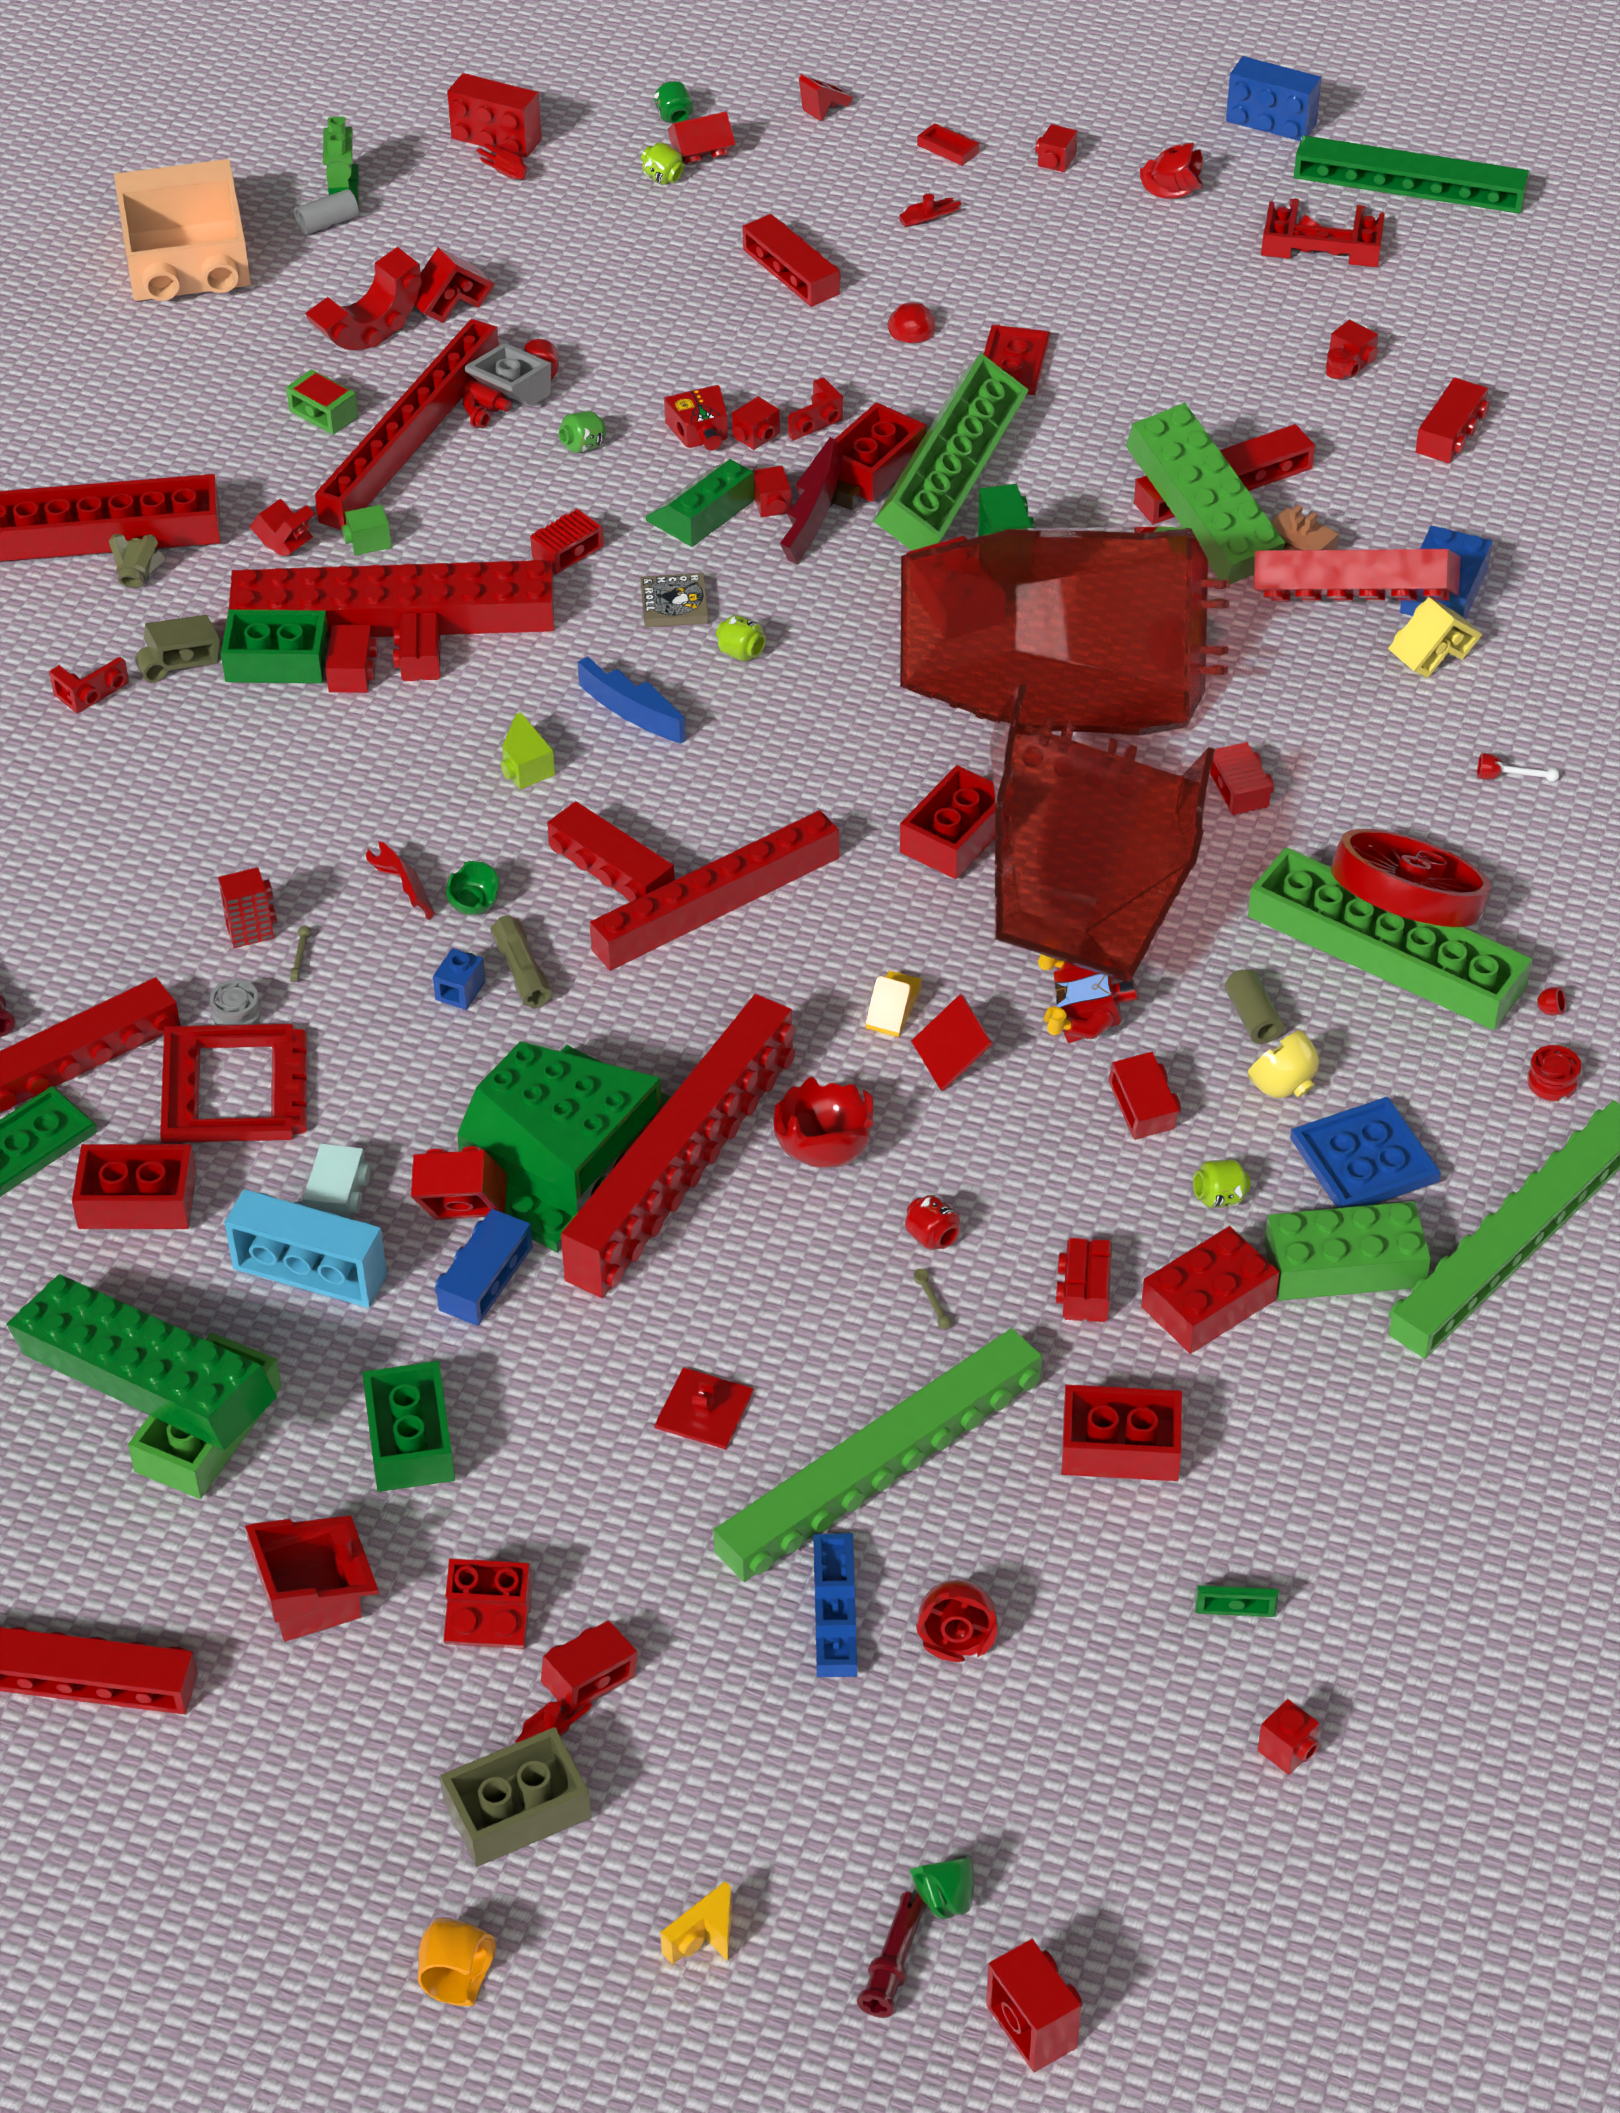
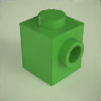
(367, 530)

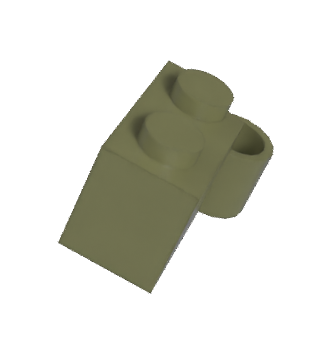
(176, 646)

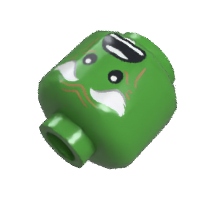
(582, 431)

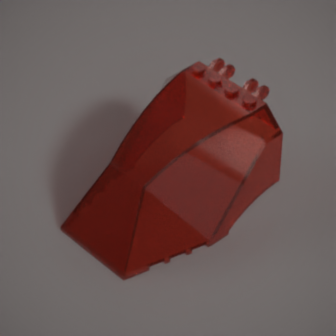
(1085, 617)
(1087, 843)

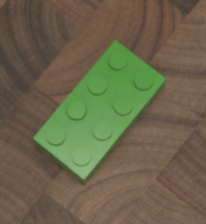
(1347, 1250)
(182, 1459)

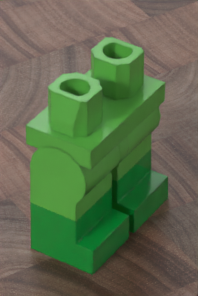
(338, 157)

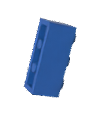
(483, 1266)

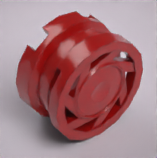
(1554, 1073)

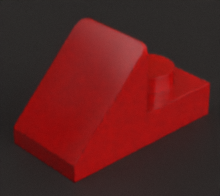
(819, 95)

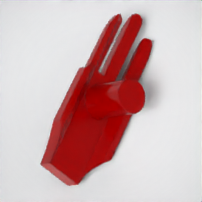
(505, 162)
(928, 210)
(550, 1717)

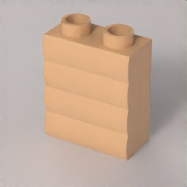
(182, 230)

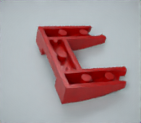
(1283, 234)

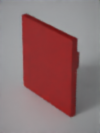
(951, 1042)
(704, 1408)

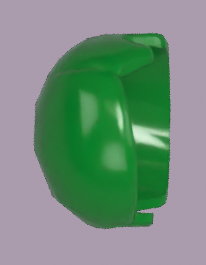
(473, 888)

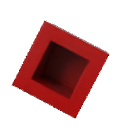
(772, 491)

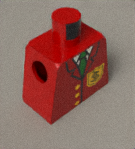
(697, 417)

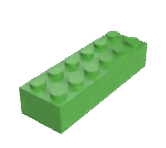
(1203, 491)

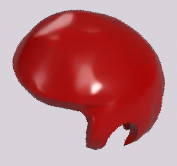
(824, 1123)

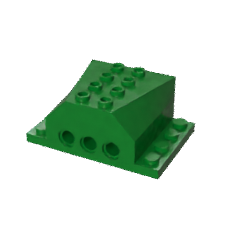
(557, 1129)

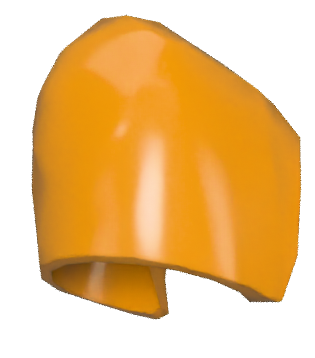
(454, 1960)

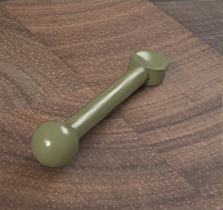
(304, 932)
(921, 1277)

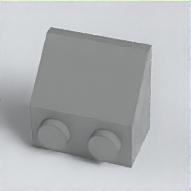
(513, 373)

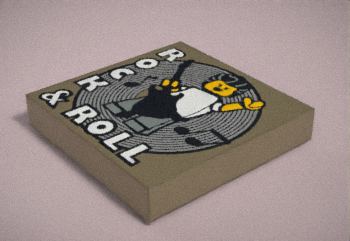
(674, 600)

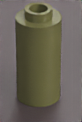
(1254, 1006)

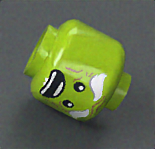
(662, 163)
(740, 638)
(1221, 1183)

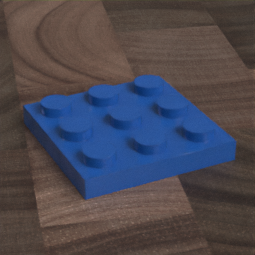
(1365, 1155)

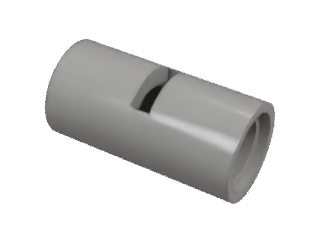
(326, 212)

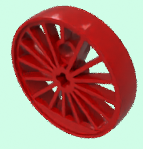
(1410, 877)

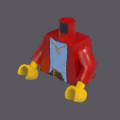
(1085, 1000)

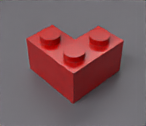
(448, 280)

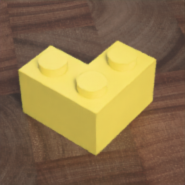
(1431, 636)

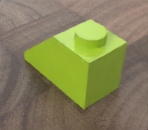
(526, 754)

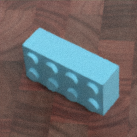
(306, 1248)

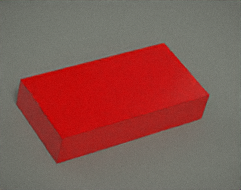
(948, 144)

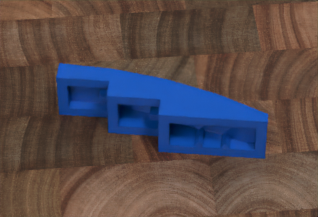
(636, 704)
(835, 1605)

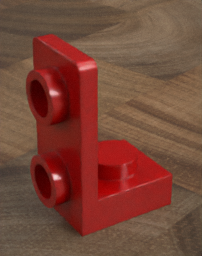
(823, 412)
(86, 692)

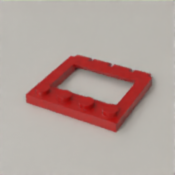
(182, 1079)

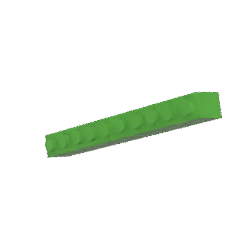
(1509, 1235)
(877, 1455)

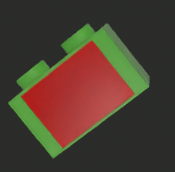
(322, 401)

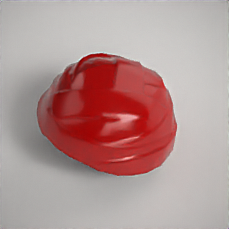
(911, 323)

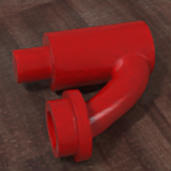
(486, 398)

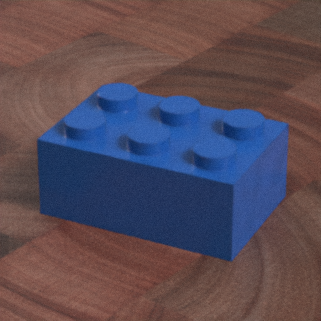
(1273, 98)
(1474, 563)

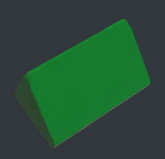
(1236, 1601)

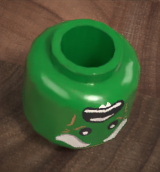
(673, 102)

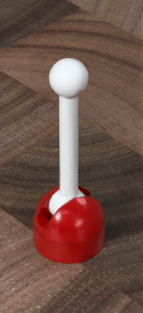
(1491, 767)

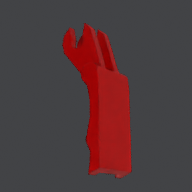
(393, 864)

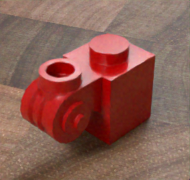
(1350, 350)

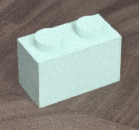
(337, 1180)

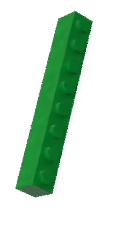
(1411, 174)

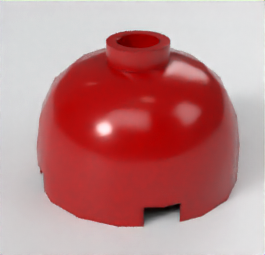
(957, 1620)

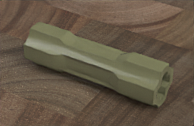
(529, 979)

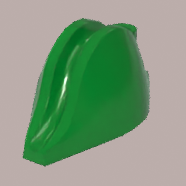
(946, 1886)

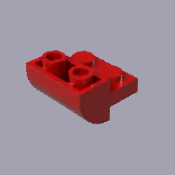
(487, 1603)

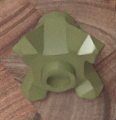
(135, 558)

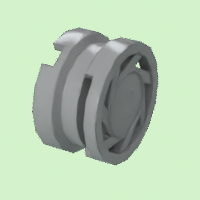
(236, 1004)

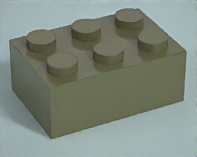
(515, 1796)

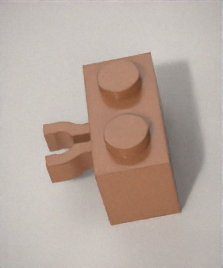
(1304, 532)

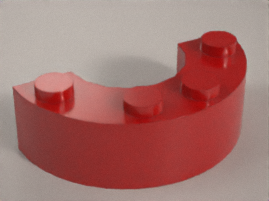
(378, 311)

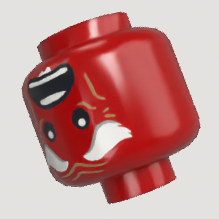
(932, 1222)

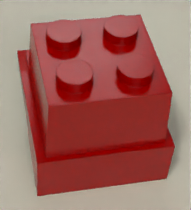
(311, 1572)

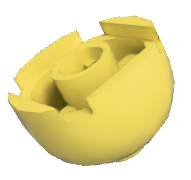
(1286, 1068)

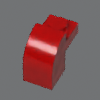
(283, 529)

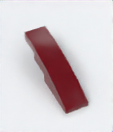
(816, 493)

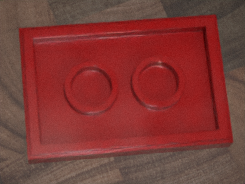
(1018, 353)

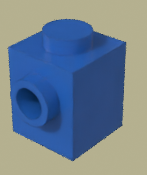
(459, 978)

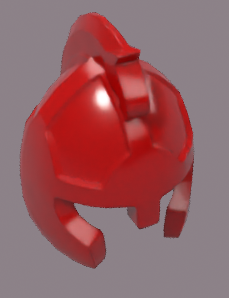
(1173, 172)

